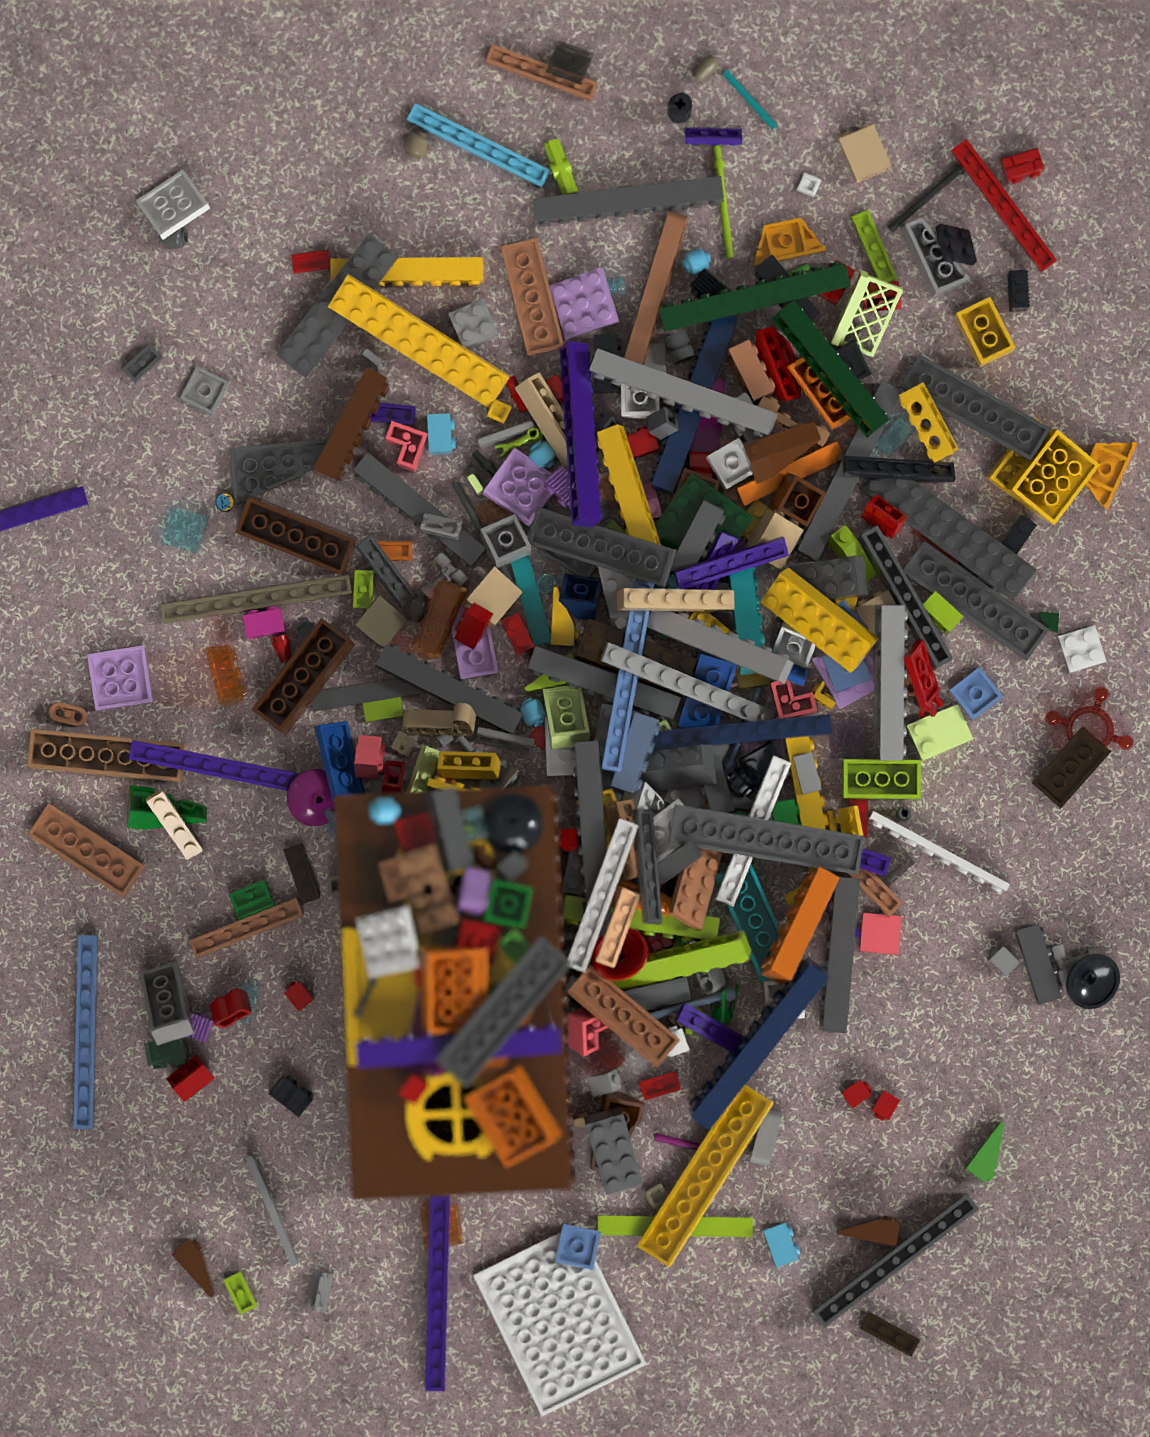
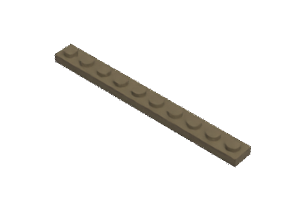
(256, 599)

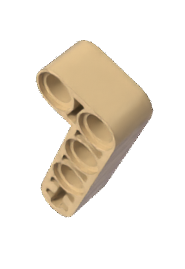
(440, 722)

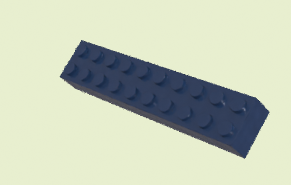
(757, 1043)

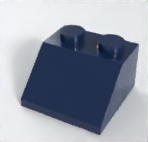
(580, 595)

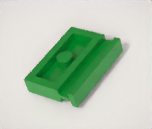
(251, 899)

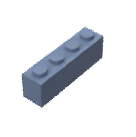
(637, 747)

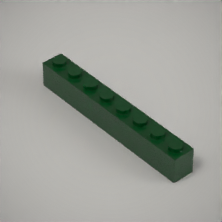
(830, 368)

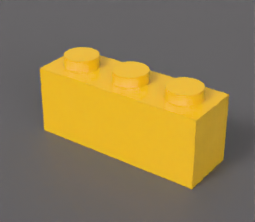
(469, 765)

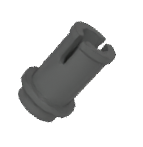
(902, 818)

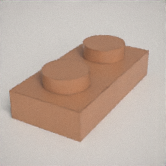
(394, 884)

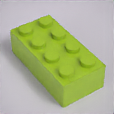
(881, 779)

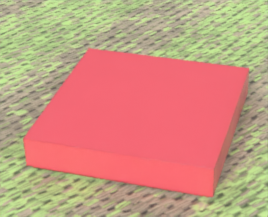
(880, 933)

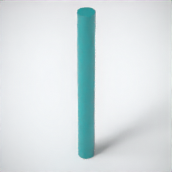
(749, 99)

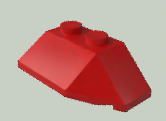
(777, 356)

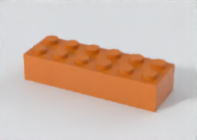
(799, 926)

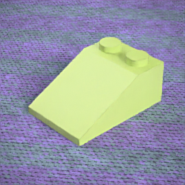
(566, 716)
(939, 733)

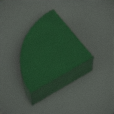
(1050, 621)

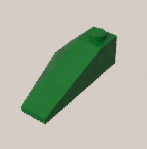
(142, 817)

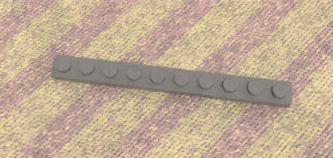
(685, 684)

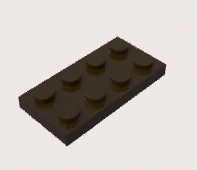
(1071, 767)

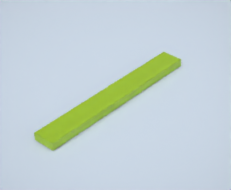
(706, 1227)

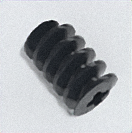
(679, 115)

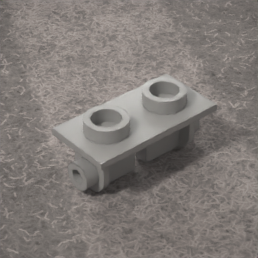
(320, 1291)

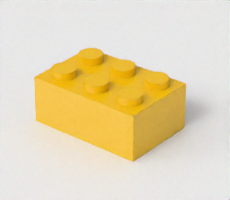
(984, 332)

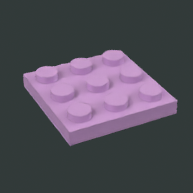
(584, 303)
(519, 487)
(120, 678)
(852, 694)

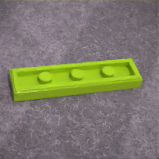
(873, 246)

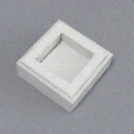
(809, 184)

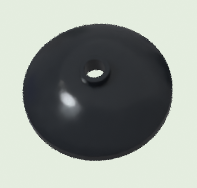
(510, 837)
(1099, 987)

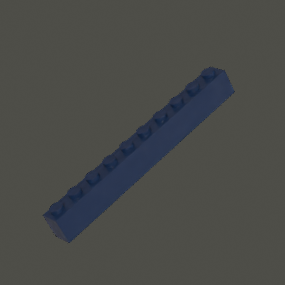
(704, 374)
(744, 732)

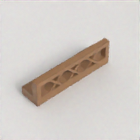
(613, 813)

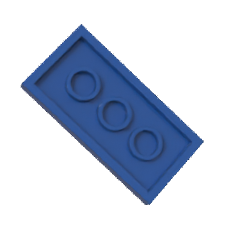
(716, 673)
(339, 759)

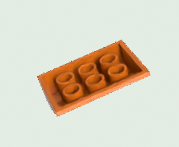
(452, 987)
(513, 1116)

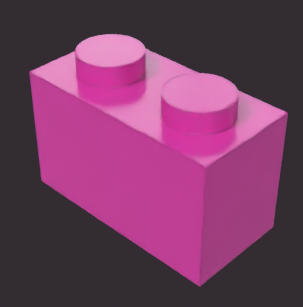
(264, 623)

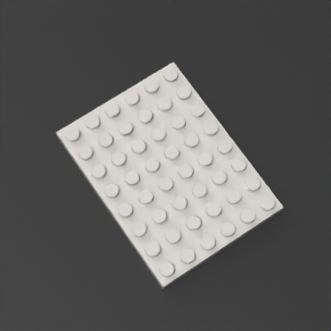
(558, 1324)

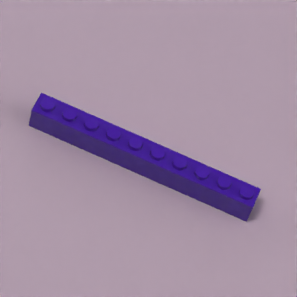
(580, 434)
(428, 1048)

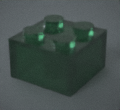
(169, 1052)

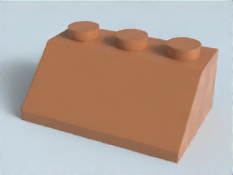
(750, 371)

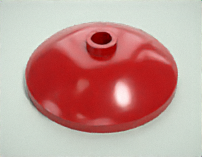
(633, 950)

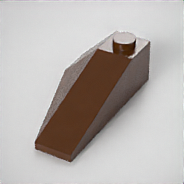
(777, 451)
(632, 1112)

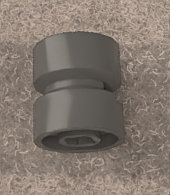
(679, 347)

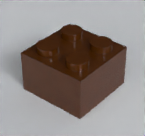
(797, 499)

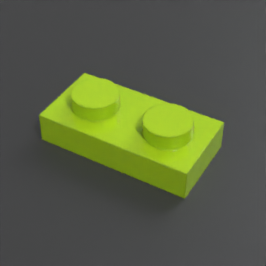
(363, 589)
(240, 1293)

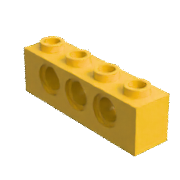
(930, 412)

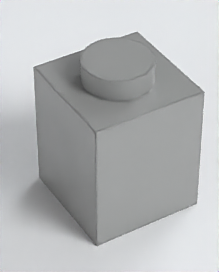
(1003, 960)
(604, 1082)

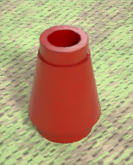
(282, 647)

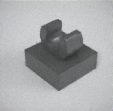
(606, 422)

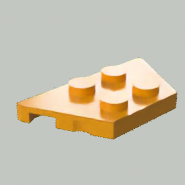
(787, 241)
(1113, 463)

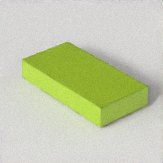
(383, 709)

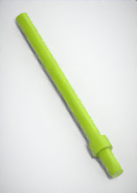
(719, 165)

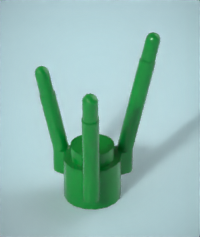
(723, 1013)

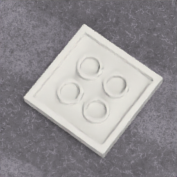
(172, 204)
(388, 942)

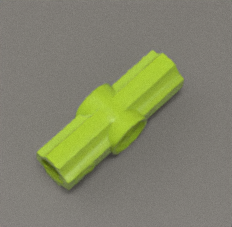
(561, 167)

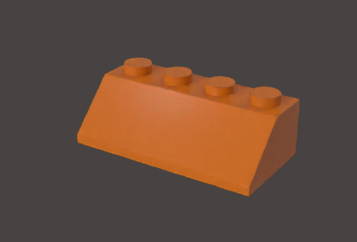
(819, 395)

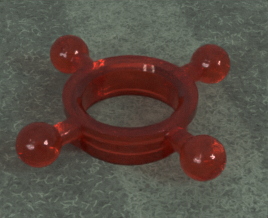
(1101, 694)

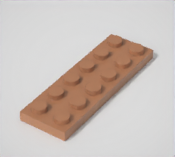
(532, 297)
(86, 850)
(695, 889)
(623, 1016)

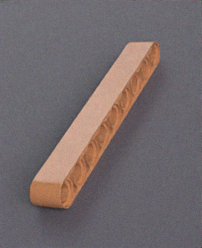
(656, 288)

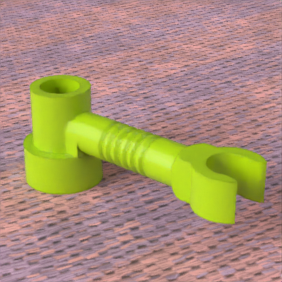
(524, 439)

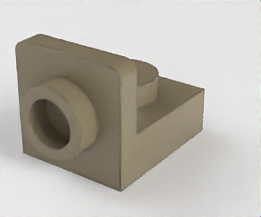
(403, 744)

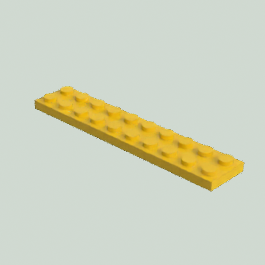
(418, 341)
(704, 1176)

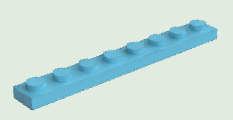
(478, 145)

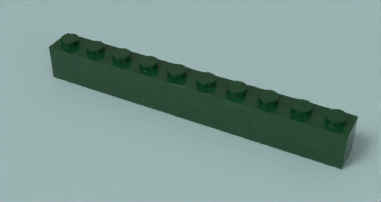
(754, 297)

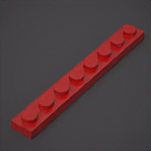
(1003, 205)

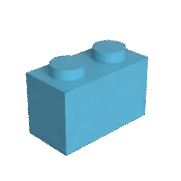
(439, 434)
(781, 1244)

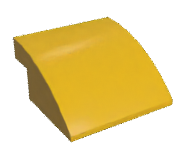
(1049, 480)

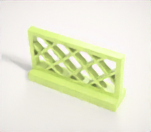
(853, 303)

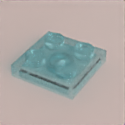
(184, 530)

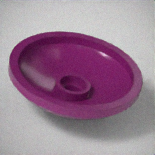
(302, 797)

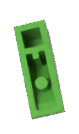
(986, 1158)

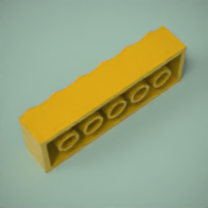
(819, 620)

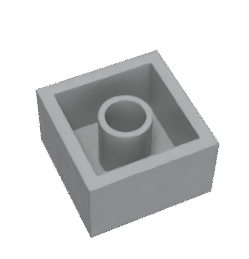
(473, 325)
(505, 541)

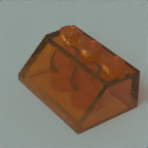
(225, 675)

